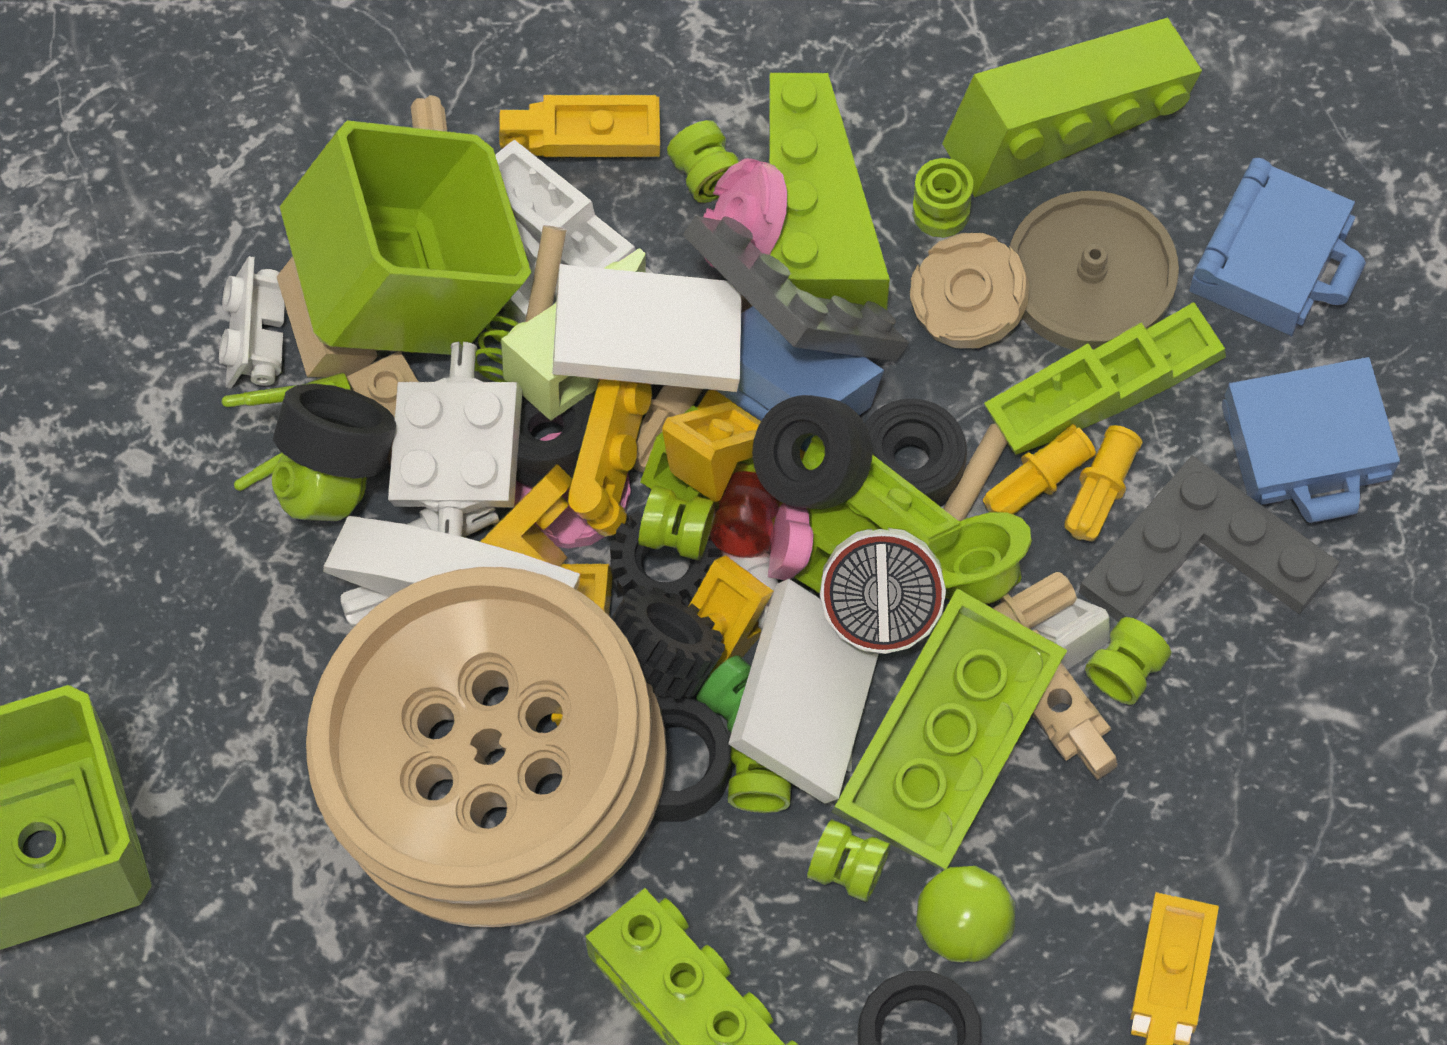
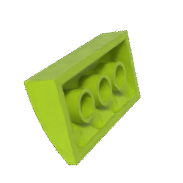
(949, 731)

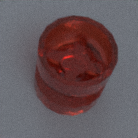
(745, 517)

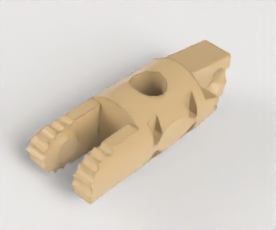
(1076, 729)

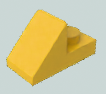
(708, 444)
(539, 505)
(734, 604)

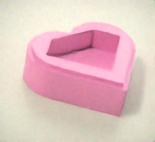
(790, 542)

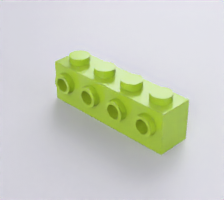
(674, 982)

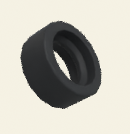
(334, 430)
(699, 798)
(920, 986)

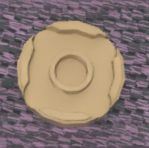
(969, 290)

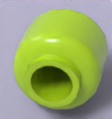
(314, 494)

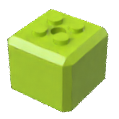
(403, 239)
(66, 781)

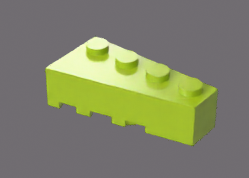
(1068, 101)
(827, 222)

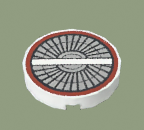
(882, 590)

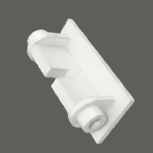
(245, 345)

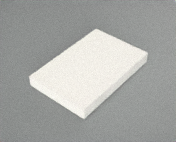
(647, 328)
(803, 695)

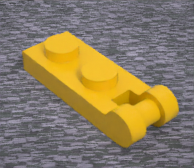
(608, 453)

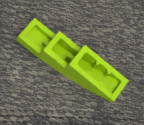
(1105, 380)

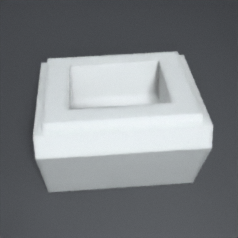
(1077, 629)

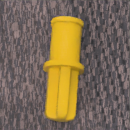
(1041, 471)
(1102, 483)

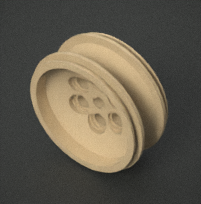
(434, 659)

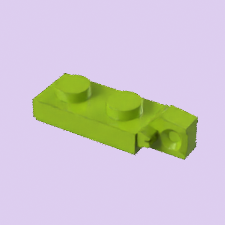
(895, 502)

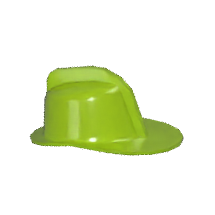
(985, 556)

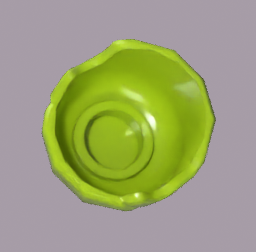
(965, 914)

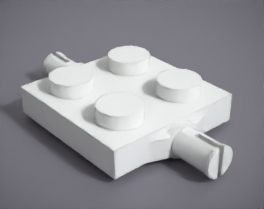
(455, 443)

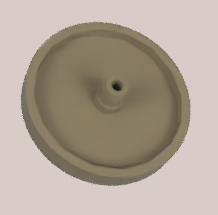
(1094, 268)

